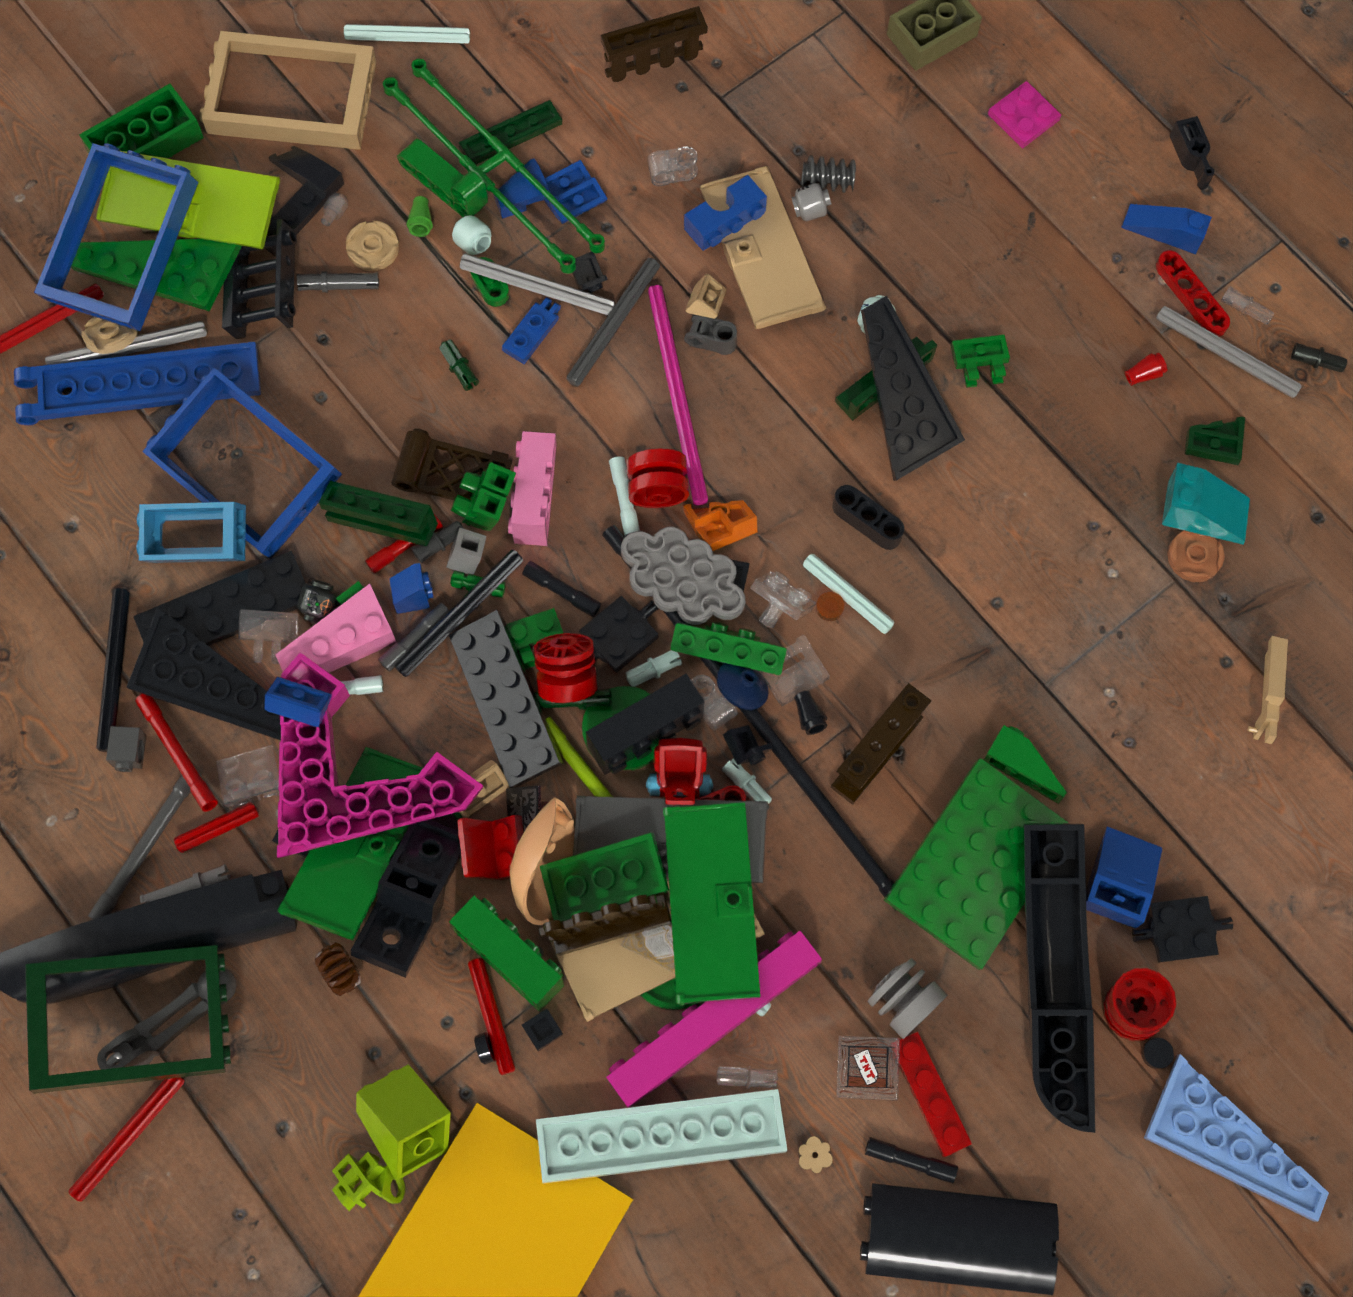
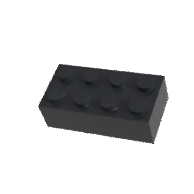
(644, 724)

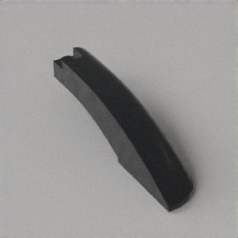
(211, 915)
(1059, 972)

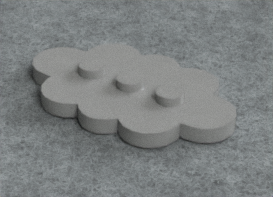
(683, 575)

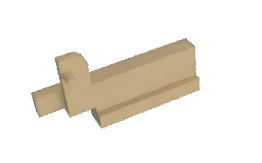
(1273, 689)

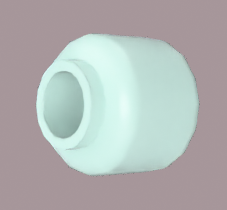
(472, 235)

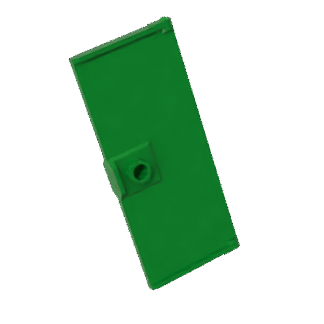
(343, 877)
(711, 903)

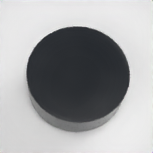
(484, 1048)
(1157, 1053)

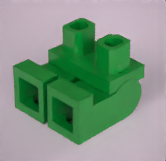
(487, 497)

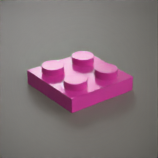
(1024, 114)

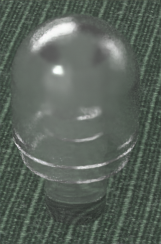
(334, 208)

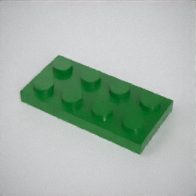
(604, 877)

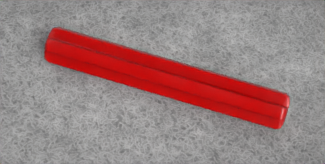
(491, 1016)

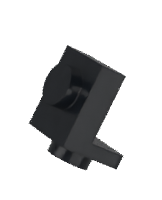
(588, 273)
(745, 747)

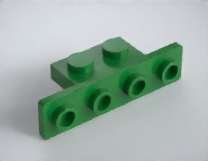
(729, 647)

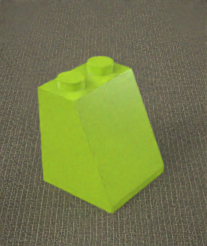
(404, 1120)

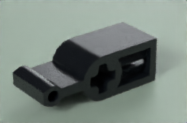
(1192, 149)

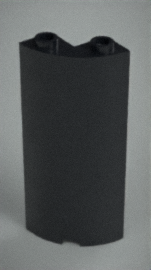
(961, 1239)

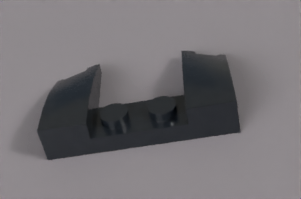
(318, 183)

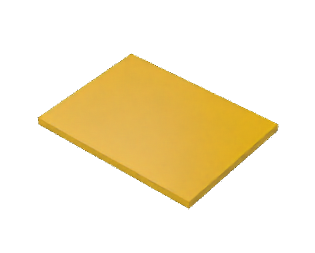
(495, 1227)

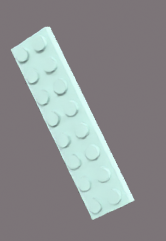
(660, 1136)

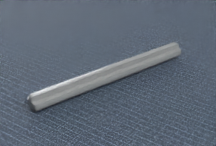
(536, 284)
(140, 343)
(1228, 352)

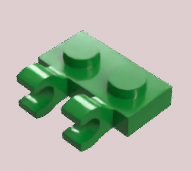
(981, 352)
(530, 630)

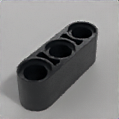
(863, 505)

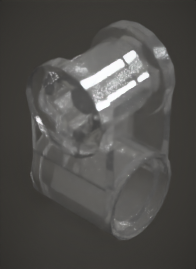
(671, 167)
(716, 708)

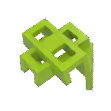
(373, 1176)

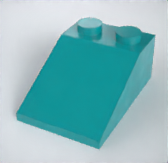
(1205, 505)

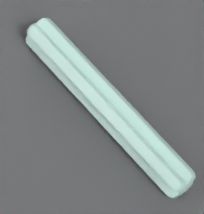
(848, 593)

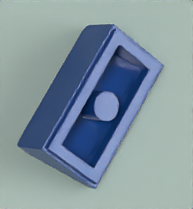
(297, 701)

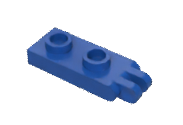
(531, 330)

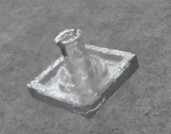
(781, 598)

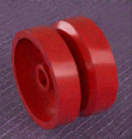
(657, 478)

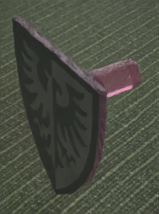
(524, 802)

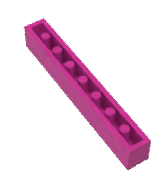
(709, 1022)

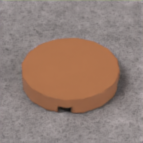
(1195, 556)

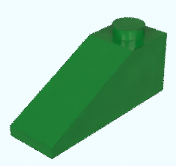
(1020, 760)

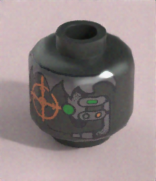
(317, 600)

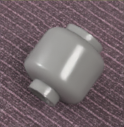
(811, 202)

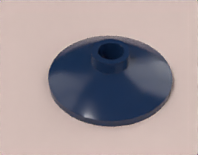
(742, 686)

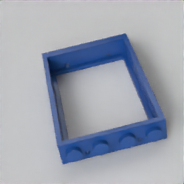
(77, 218)
(192, 409)

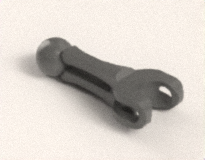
(140, 1047)

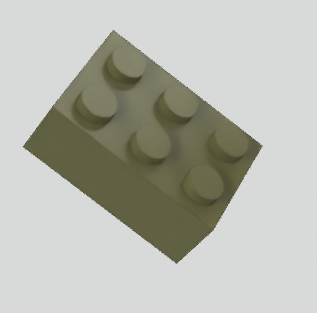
(932, 29)

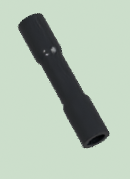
(547, 580)
(892, 1154)

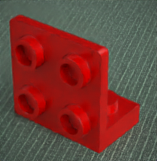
(488, 846)

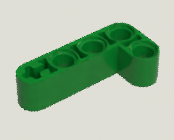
(462, 193)

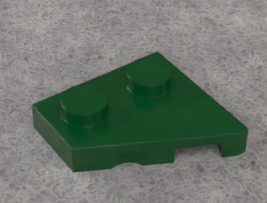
(1217, 441)

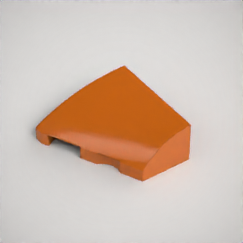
(722, 522)

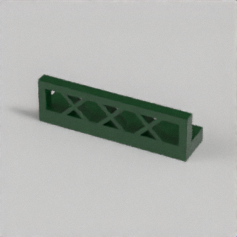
(863, 392)

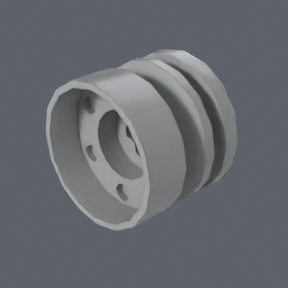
(906, 997)

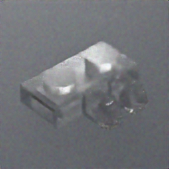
(267, 627)

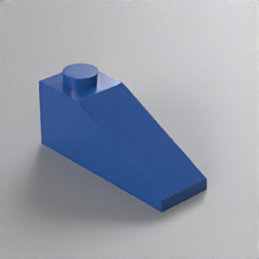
(1169, 225)

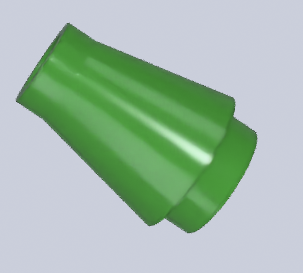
(420, 219)

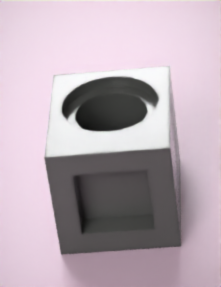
(126, 748)

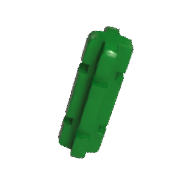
(459, 580)

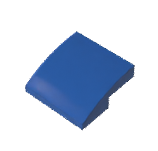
(574, 190)

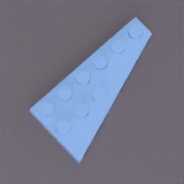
(1218, 1136)

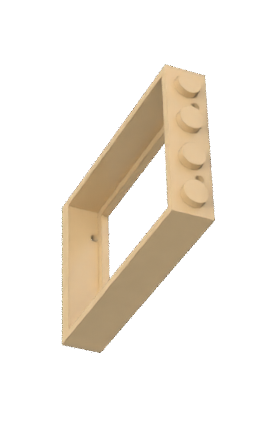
(289, 130)

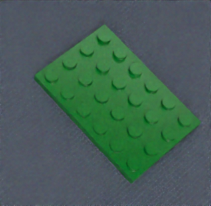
(970, 866)

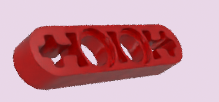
(1197, 291)

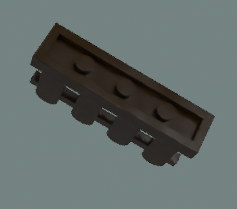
(652, 34)
(609, 924)

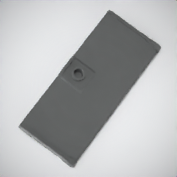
(616, 819)

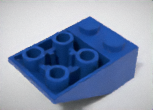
(1123, 878)

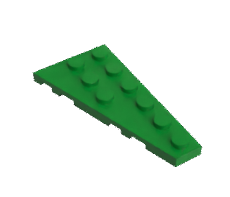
(190, 277)

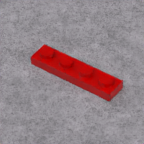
(931, 1096)

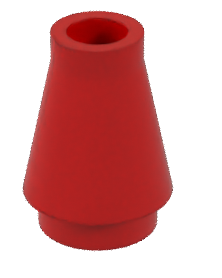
(1149, 368)

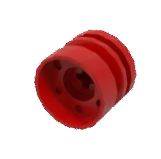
(565, 667)
(1153, 995)

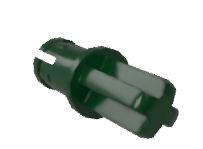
(458, 365)

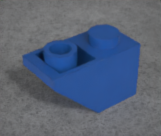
(411, 589)

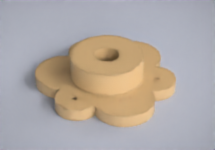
(823, 1158)

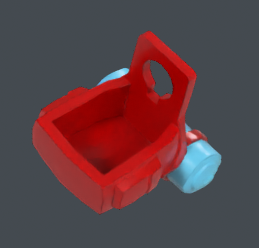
(679, 771)

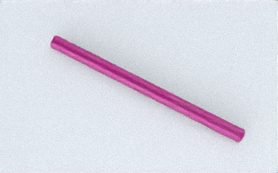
(678, 395)

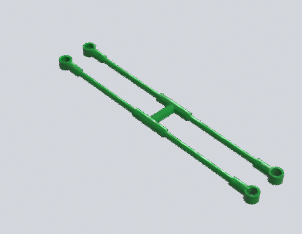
(503, 154)

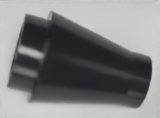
(811, 716)

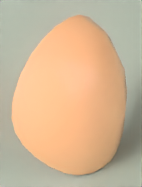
(544, 841)

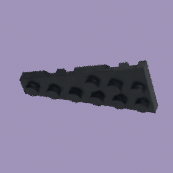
(910, 405)
(195, 677)

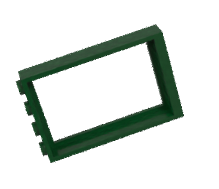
(37, 1023)

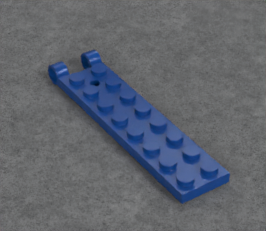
(132, 381)

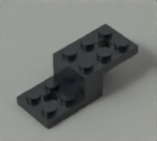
(409, 897)

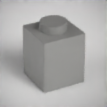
(466, 551)

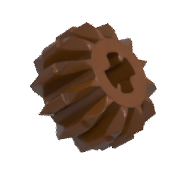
(337, 969)

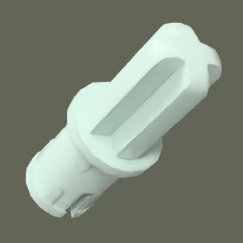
(653, 668)
(745, 781)

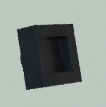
(542, 1029)

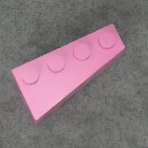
(533, 488)
(343, 635)

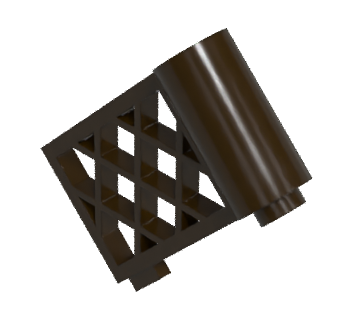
(417, 458)

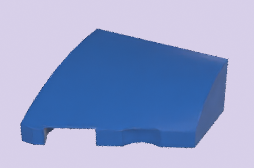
(521, 191)

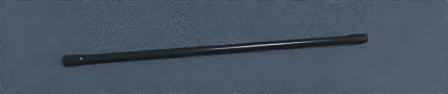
(820, 801)

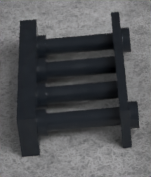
(235, 289)

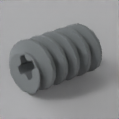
(829, 173)

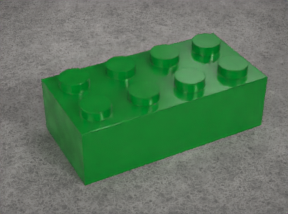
(152, 126)
(507, 953)

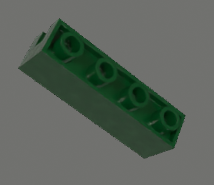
(378, 513)

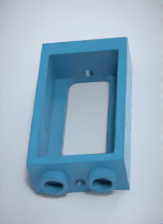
(151, 521)

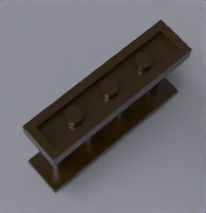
(880, 743)

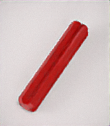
(215, 827)

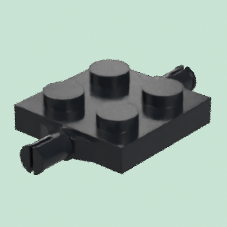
(621, 632)
(1182, 929)

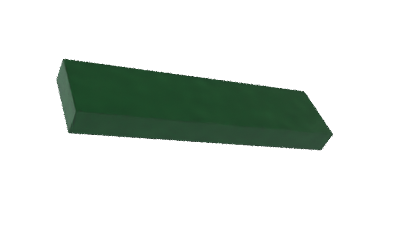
(512, 131)

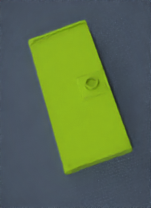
(225, 206)

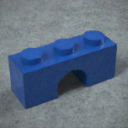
(710, 226)

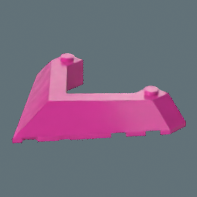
(322, 813)

